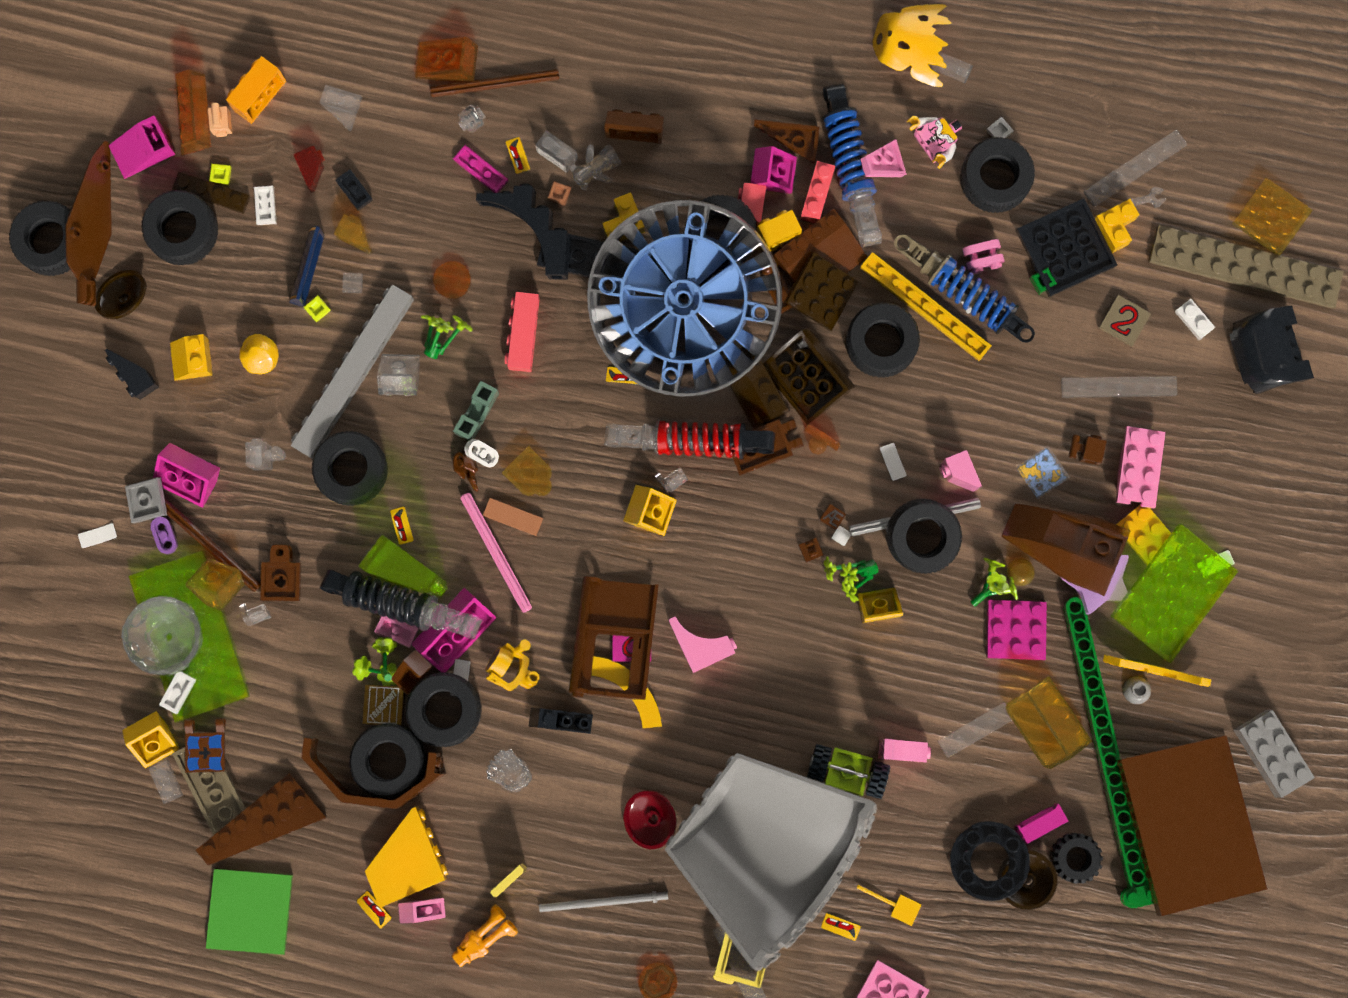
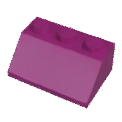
(186, 474)

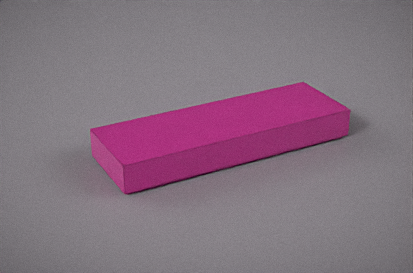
(480, 169)

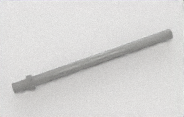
(604, 901)

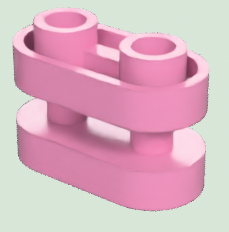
(993, 260)

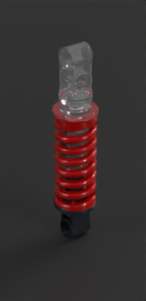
(689, 440)

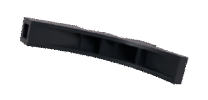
(522, 204)

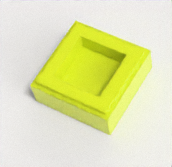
(220, 174)
(317, 308)

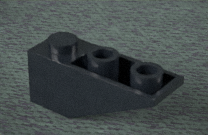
(138, 379)
(560, 720)

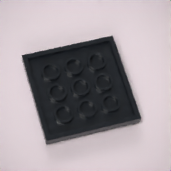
(1067, 245)

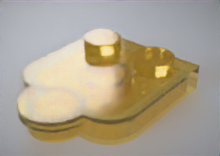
(529, 474)

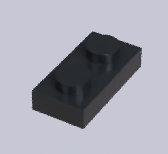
(354, 190)

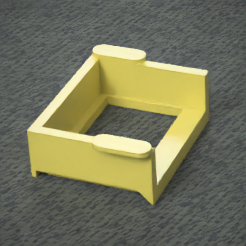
(719, 974)

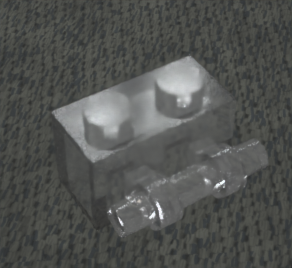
(261, 455)

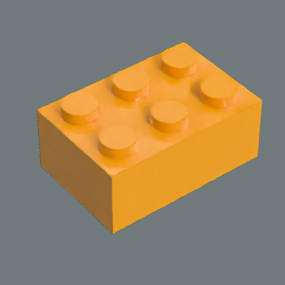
(255, 89)

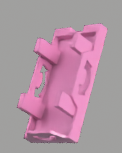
(1140, 466)

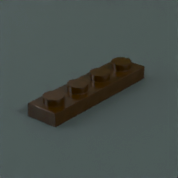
(212, 192)

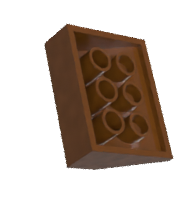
(828, 239)

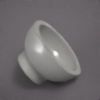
(1137, 690)

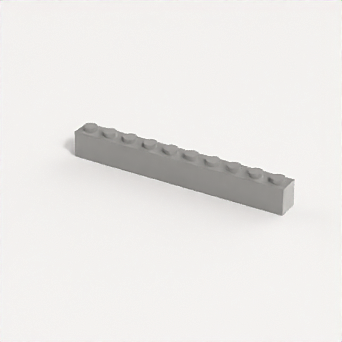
(352, 371)

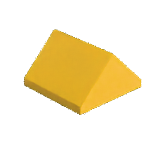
(879, 605)

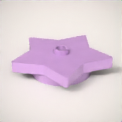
(1115, 591)

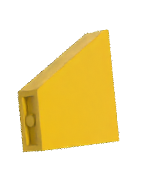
(406, 861)

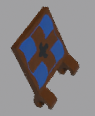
(204, 750)

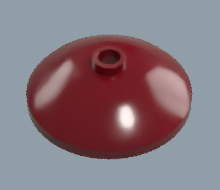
(641, 820)

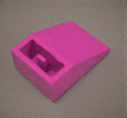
(141, 147)

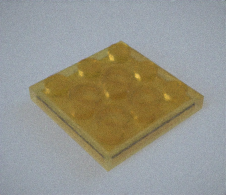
(1272, 216)

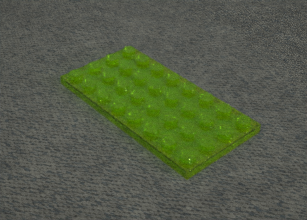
(216, 663)

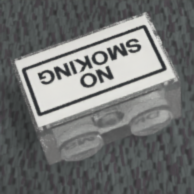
(556, 151)

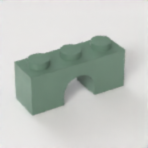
(480, 406)

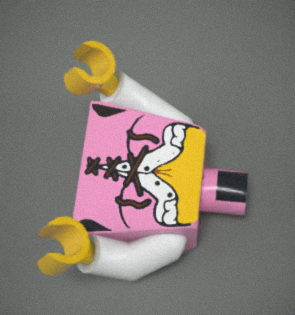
(936, 137)

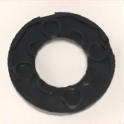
(961, 861)

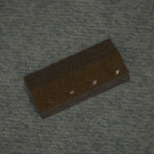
(757, 393)

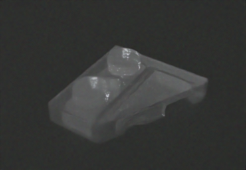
(341, 105)

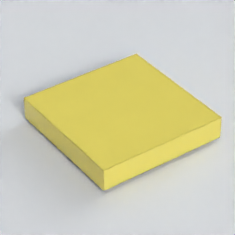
(508, 880)

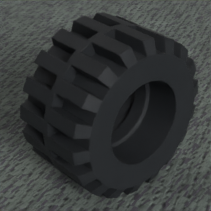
(1093, 858)

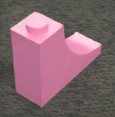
(702, 651)
(903, 750)

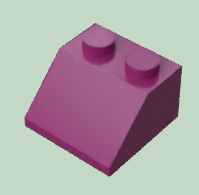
(774, 169)

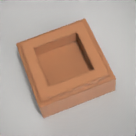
(559, 193)

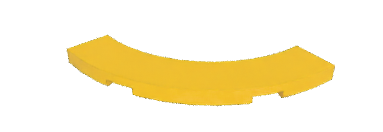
(1121, 662)
(620, 676)

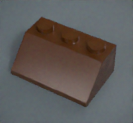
(634, 126)

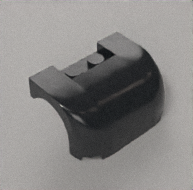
(1268, 350)

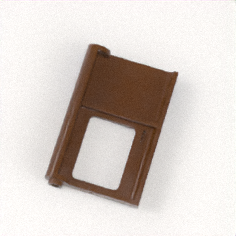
(616, 611)

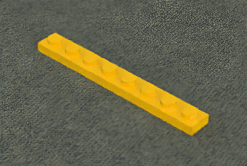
(925, 306)

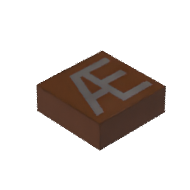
(832, 517)

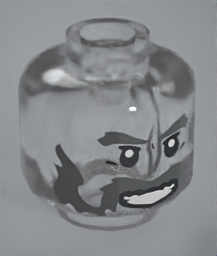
(471, 118)

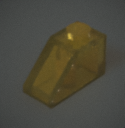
(353, 233)

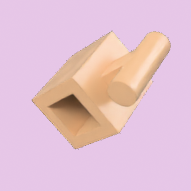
(220, 120)

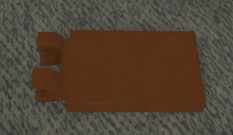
(782, 448)

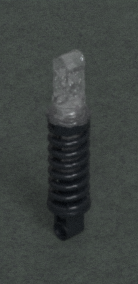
(399, 603)

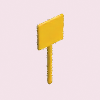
(904, 909)

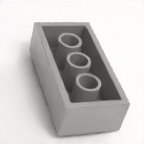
(1274, 753)

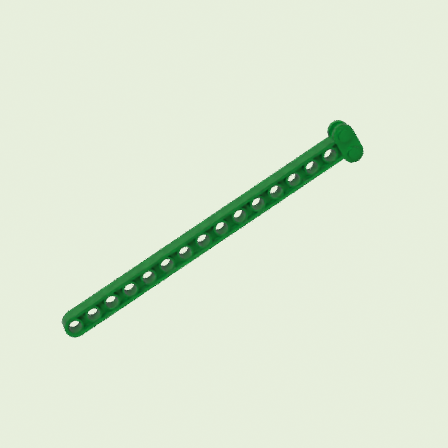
(1137, 893)

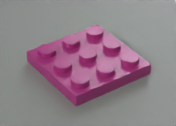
(1016, 630)

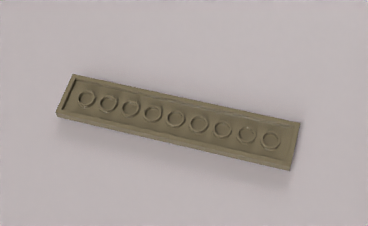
(1246, 267)

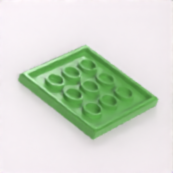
(249, 911)

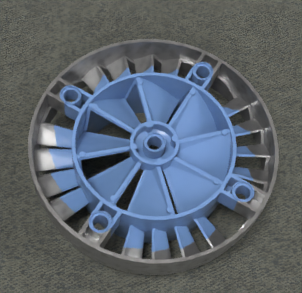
(646, 277)

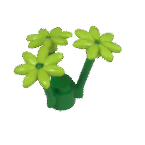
(432, 346)
(865, 569)

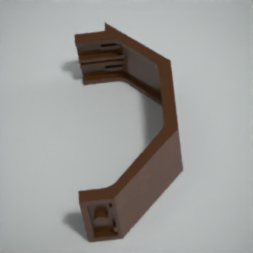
(309, 755)

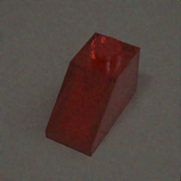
(310, 165)

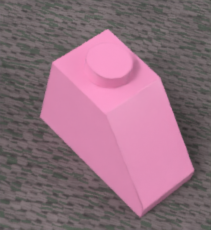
(421, 910)

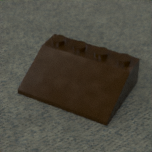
(808, 375)

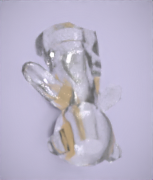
(594, 166)

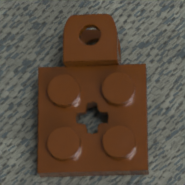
(278, 567)

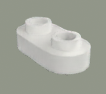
(480, 451)

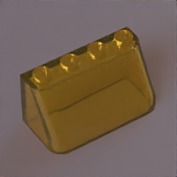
(1048, 724)

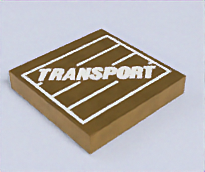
(383, 705)

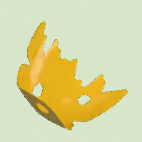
(918, 35)

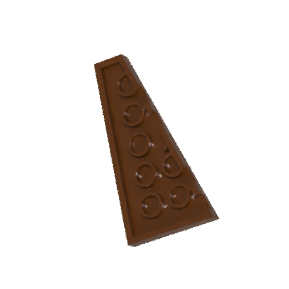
(272, 815)

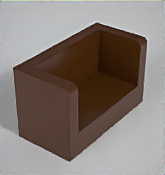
(411, 671)

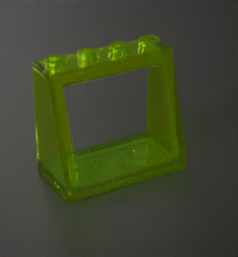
(396, 566)

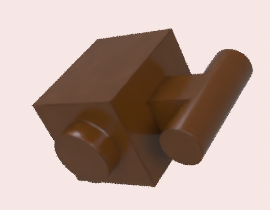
(1091, 450)

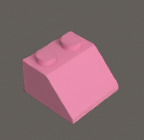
(960, 471)

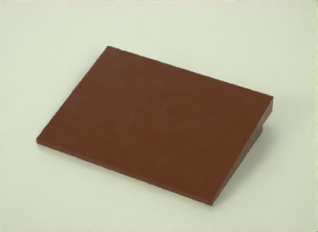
(1191, 825)

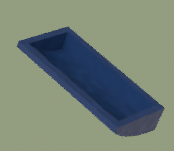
(307, 267)

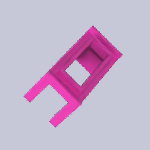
(1041, 823)

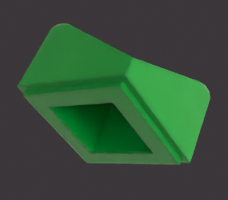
(1037, 283)

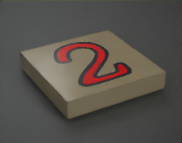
(1124, 320)

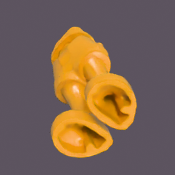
(475, 946)

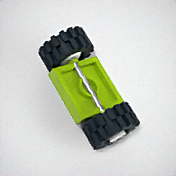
(848, 771)

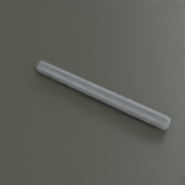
(881, 524)

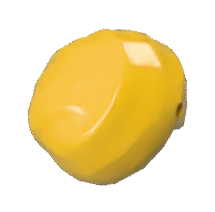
(258, 354)

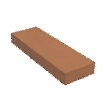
(513, 517)

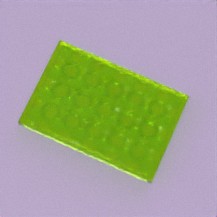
(1174, 593)

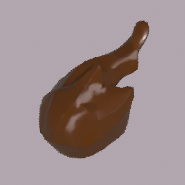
(464, 465)

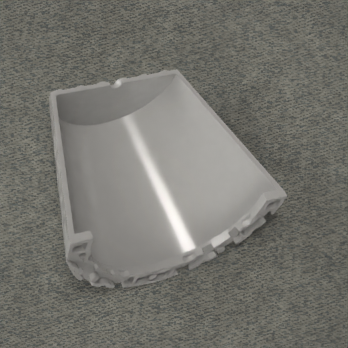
(768, 852)

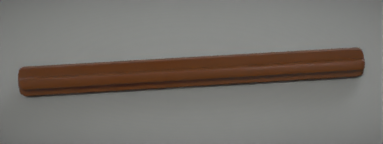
(493, 83)
(209, 545)

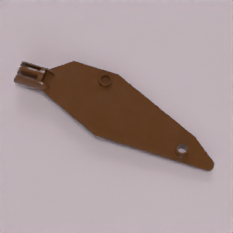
(90, 225)

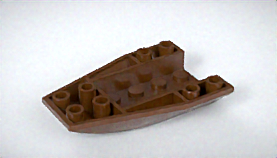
(1069, 544)

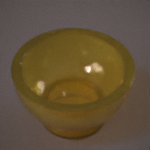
(1021, 571)

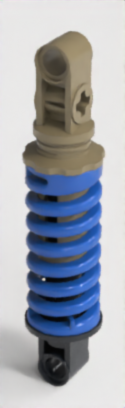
(944, 272)

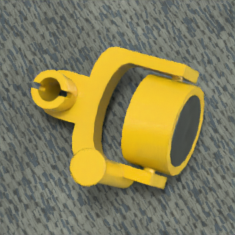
(501, 661)

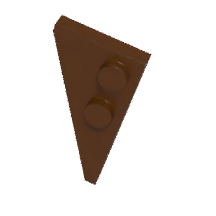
(797, 137)

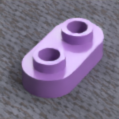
(164, 536)

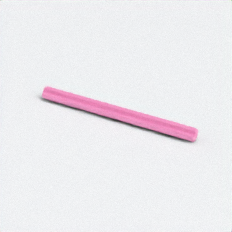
(496, 552)

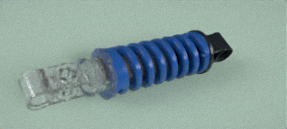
(848, 156)

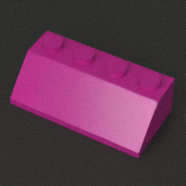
(443, 646)

